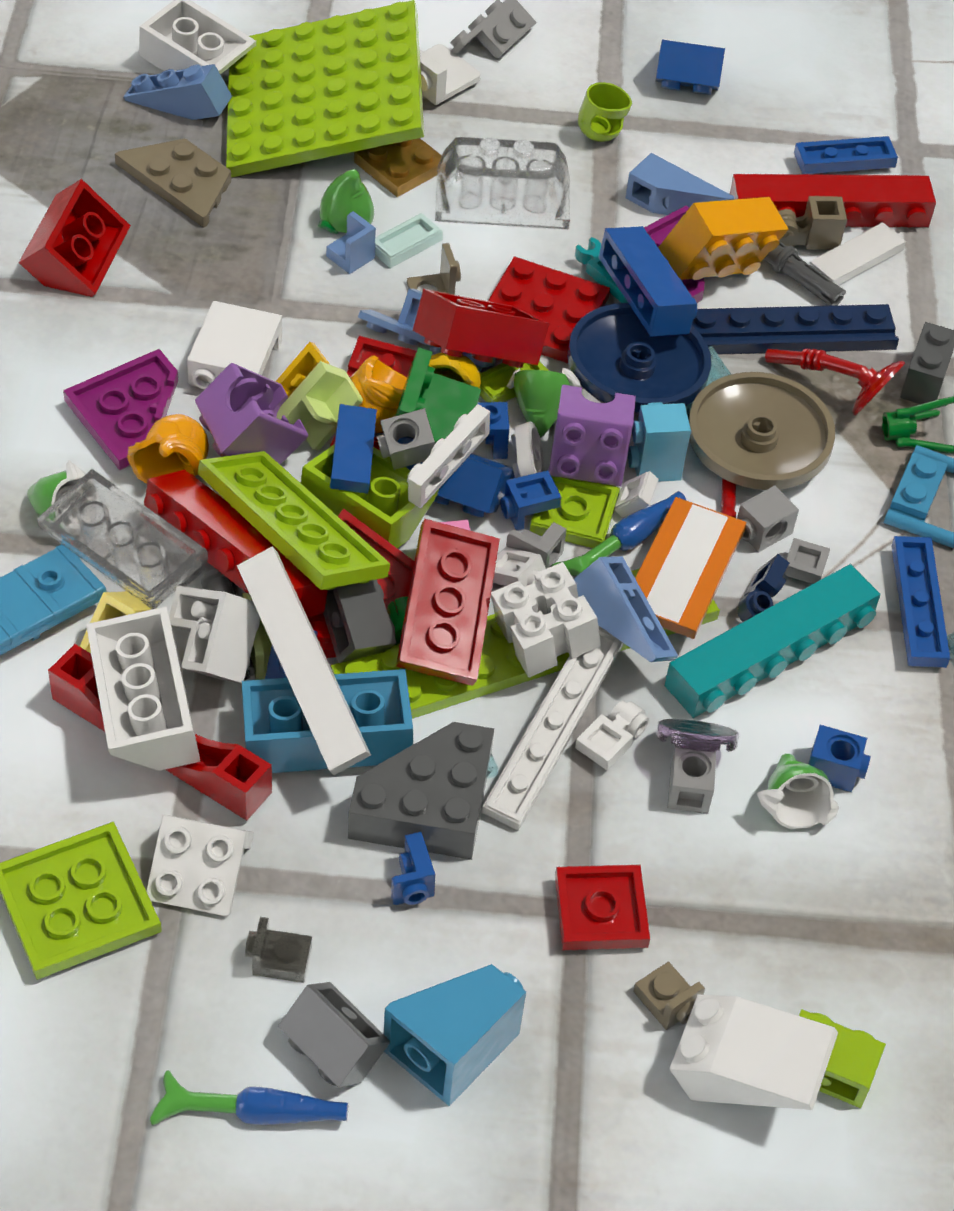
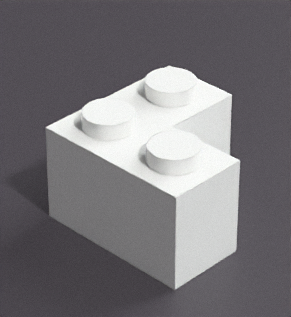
(219, 629)

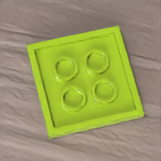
(76, 900)

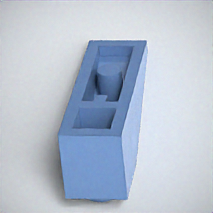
(624, 608)

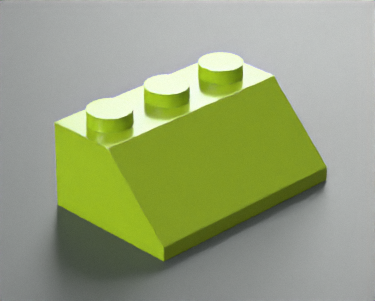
(382, 509)

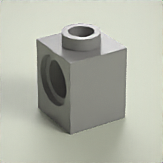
(410, 424)
(768, 518)
(691, 792)

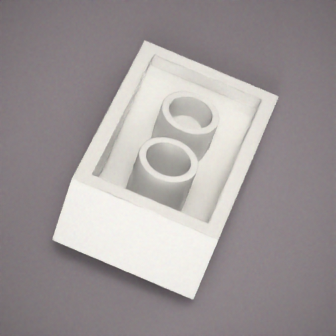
(191, 35)
(751, 1054)

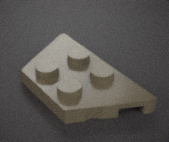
(179, 175)

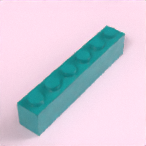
(771, 641)

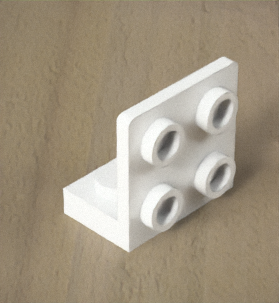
(197, 864)

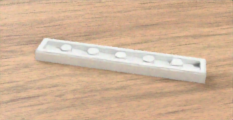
(303, 661)
(550, 733)

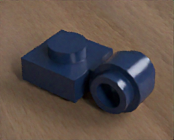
(763, 588)

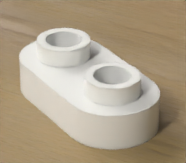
(528, 449)

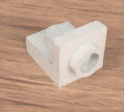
(517, 565)

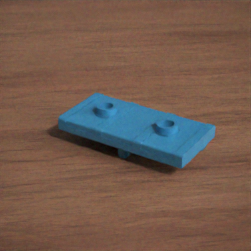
(44, 595)

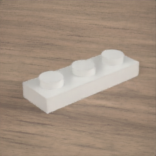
(448, 455)

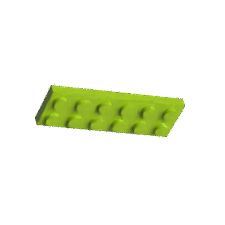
(294, 520)

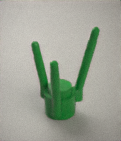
(903, 423)

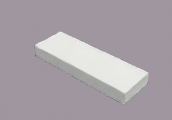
(859, 254)

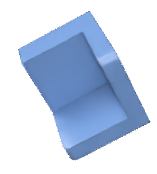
(356, 246)

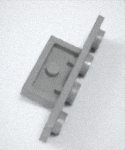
(499, 30)

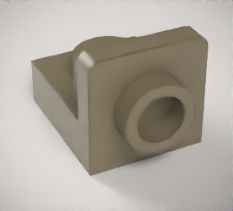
(668, 995)

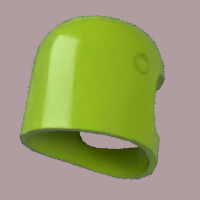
(603, 111)

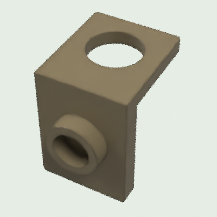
(446, 280)

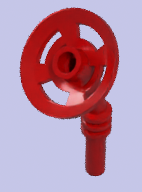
(869, 379)

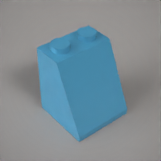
(455, 1029)

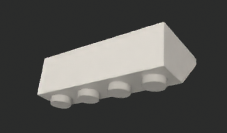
(142, 690)

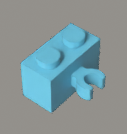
(660, 441)

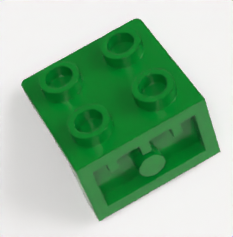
(441, 396)

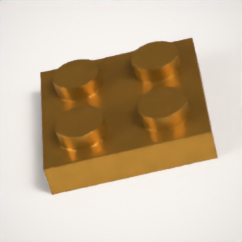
(400, 164)

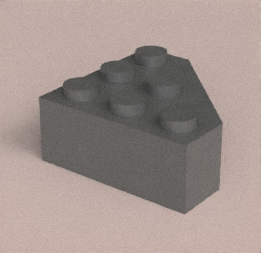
(428, 790)

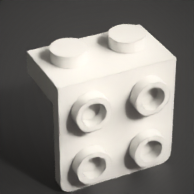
(444, 73)

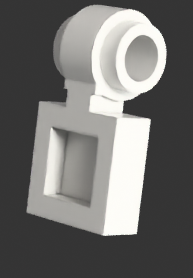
(610, 738)

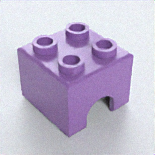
(242, 415)
(591, 437)

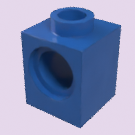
(837, 744)

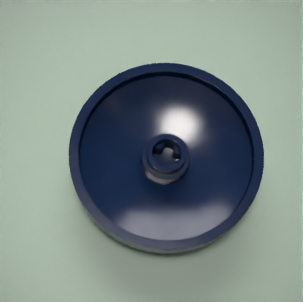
(617, 355)

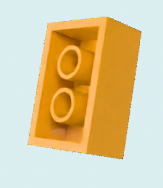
(723, 238)

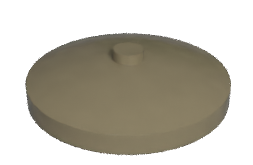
(761, 430)

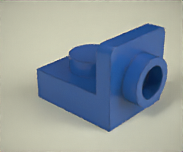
(498, 429)
(529, 496)
(417, 875)

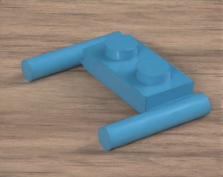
(917, 494)

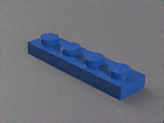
(920, 602)

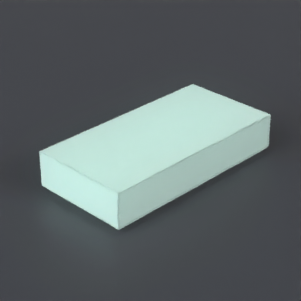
(407, 240)

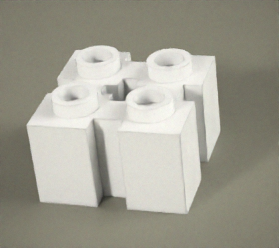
(546, 619)

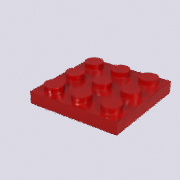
(551, 297)

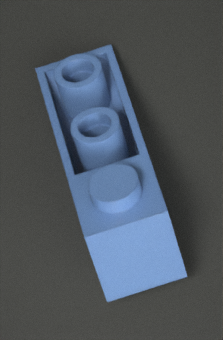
(187, 93)
(666, 187)

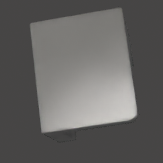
(549, 546)

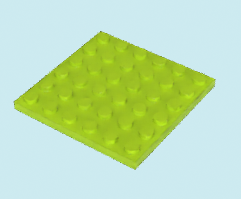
(326, 89)

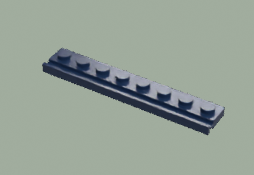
(797, 328)

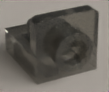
(278, 953)

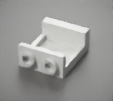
(235, 337)

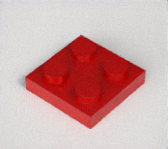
(602, 907)

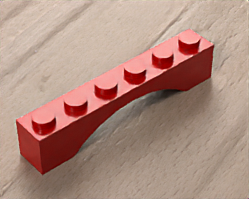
(225, 770)

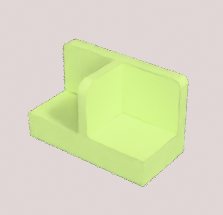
(318, 402)

